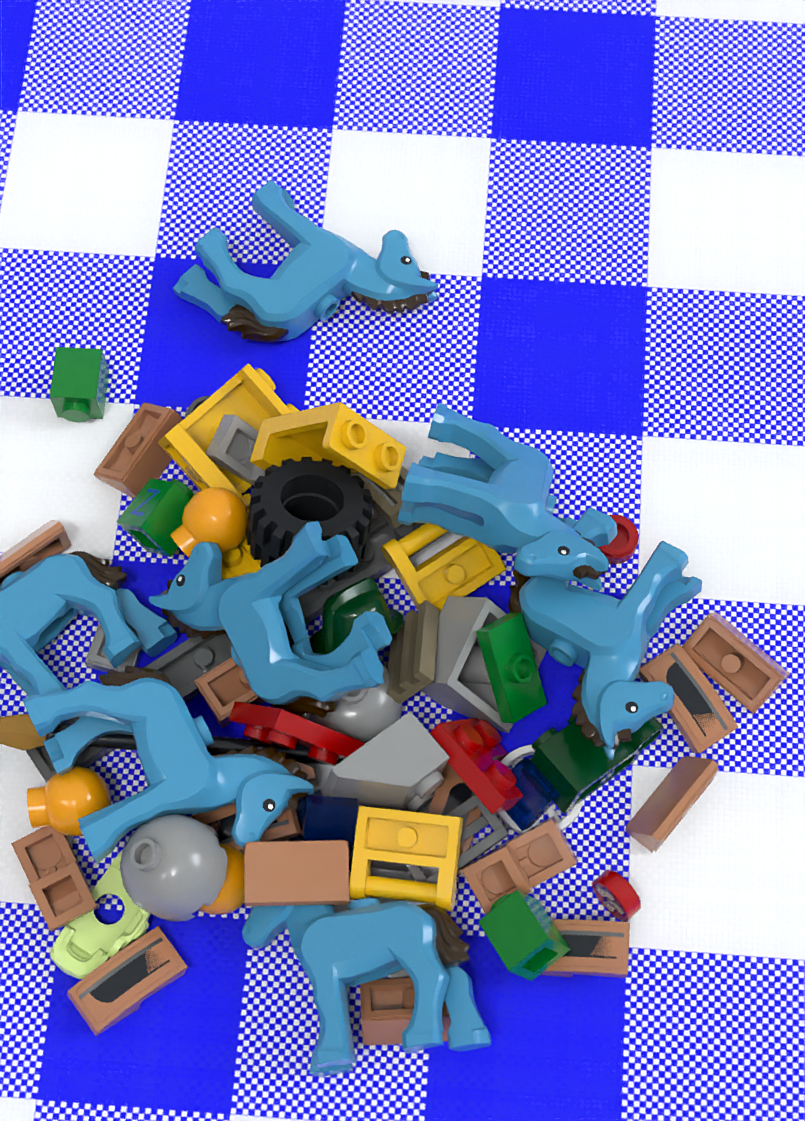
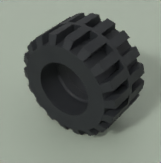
(311, 493)

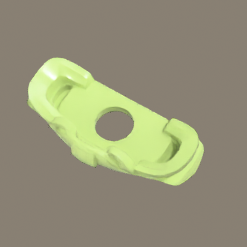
(89, 943)

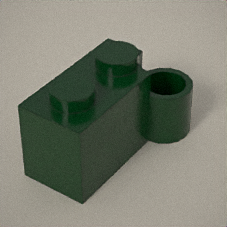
(578, 766)

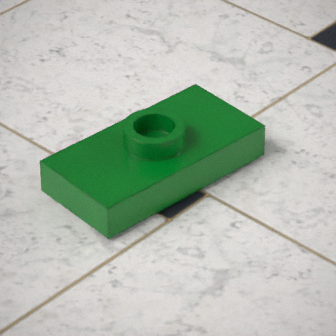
(511, 667)

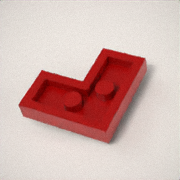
(287, 729)
(477, 759)

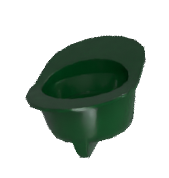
(344, 607)

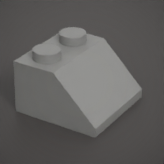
(460, 669)
(392, 769)

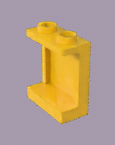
(246, 395)
(330, 434)

